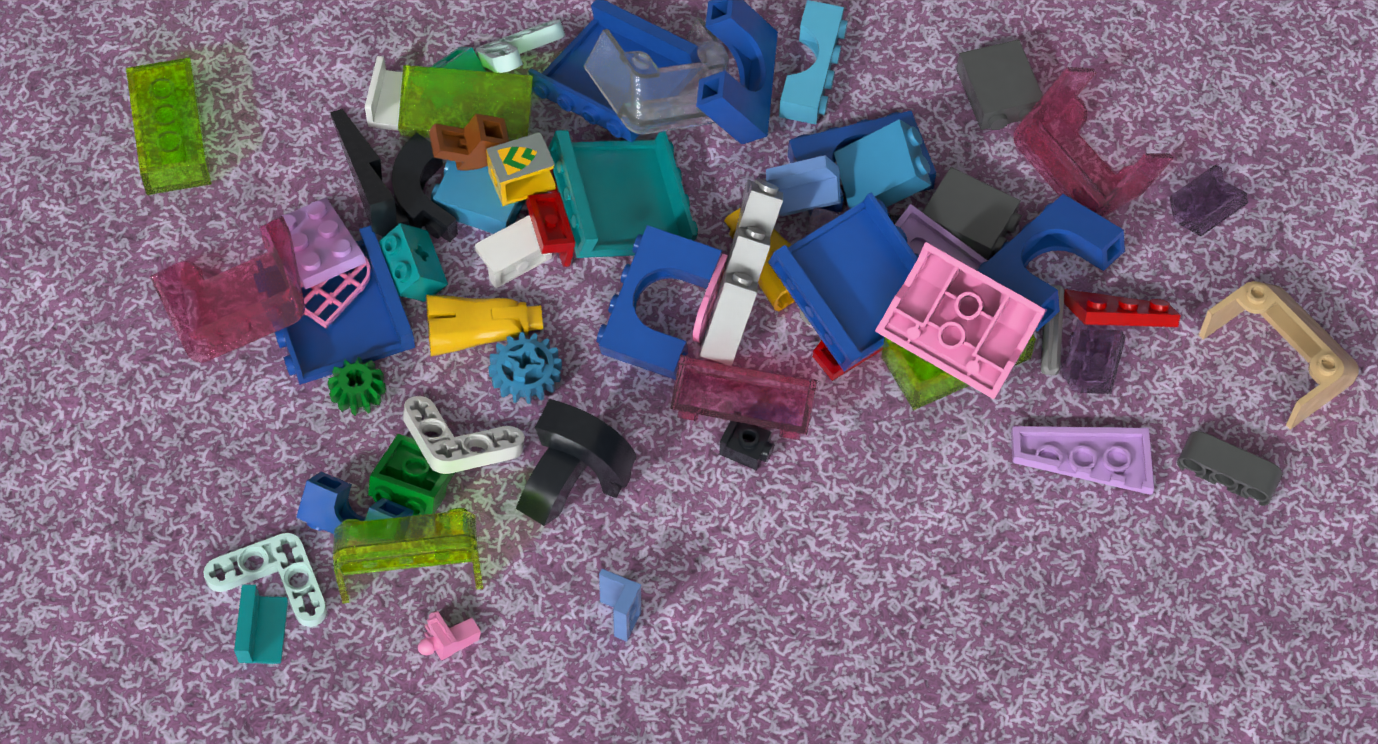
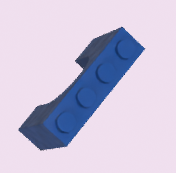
(744, 106)
(836, 138)
(1060, 227)
(656, 258)

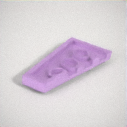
(1094, 454)

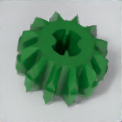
(358, 396)

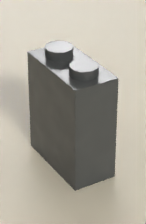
(998, 84)
(974, 212)

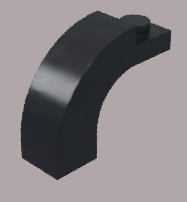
(410, 173)
(590, 441)
(550, 486)

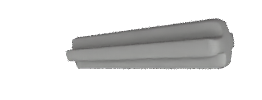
(1052, 339)

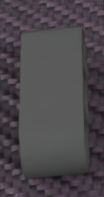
(1230, 466)

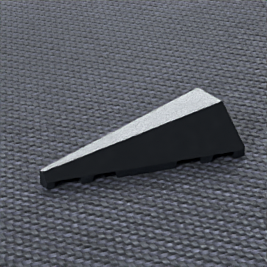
(366, 171)

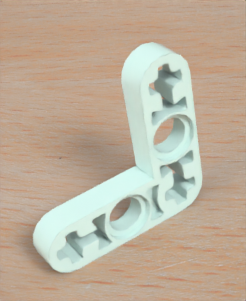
(505, 52)
(273, 562)

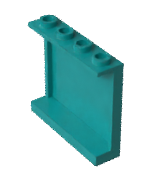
(618, 190)

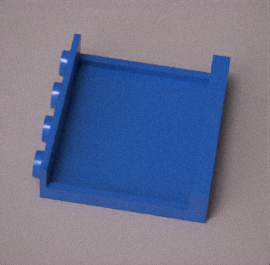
(574, 90)
(848, 277)
(367, 328)

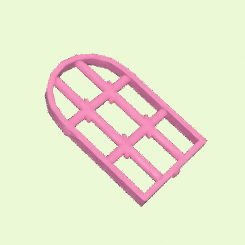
(330, 298)
(708, 300)

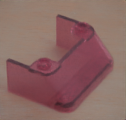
(1066, 161)

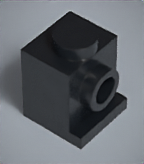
(746, 453)

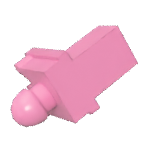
(447, 640)

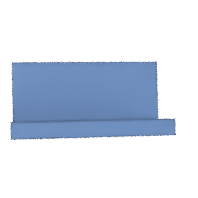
(806, 184)
(624, 598)

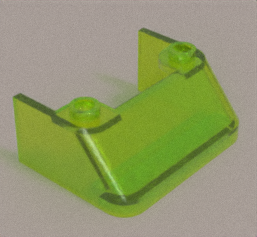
(405, 544)

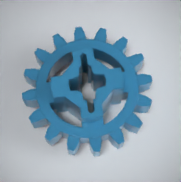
(536, 375)

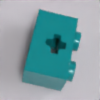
(413, 262)

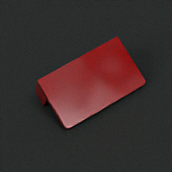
(551, 225)

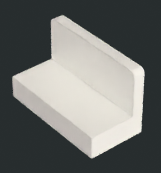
(383, 97)
(511, 252)

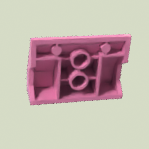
(960, 320)

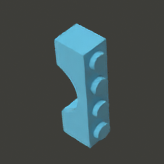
(804, 92)

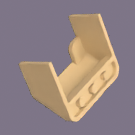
(1327, 360)

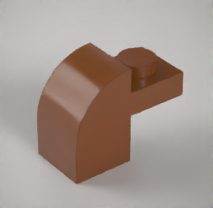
(468, 144)

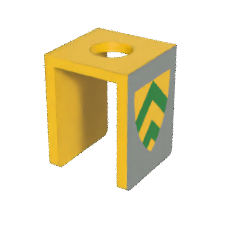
(520, 168)

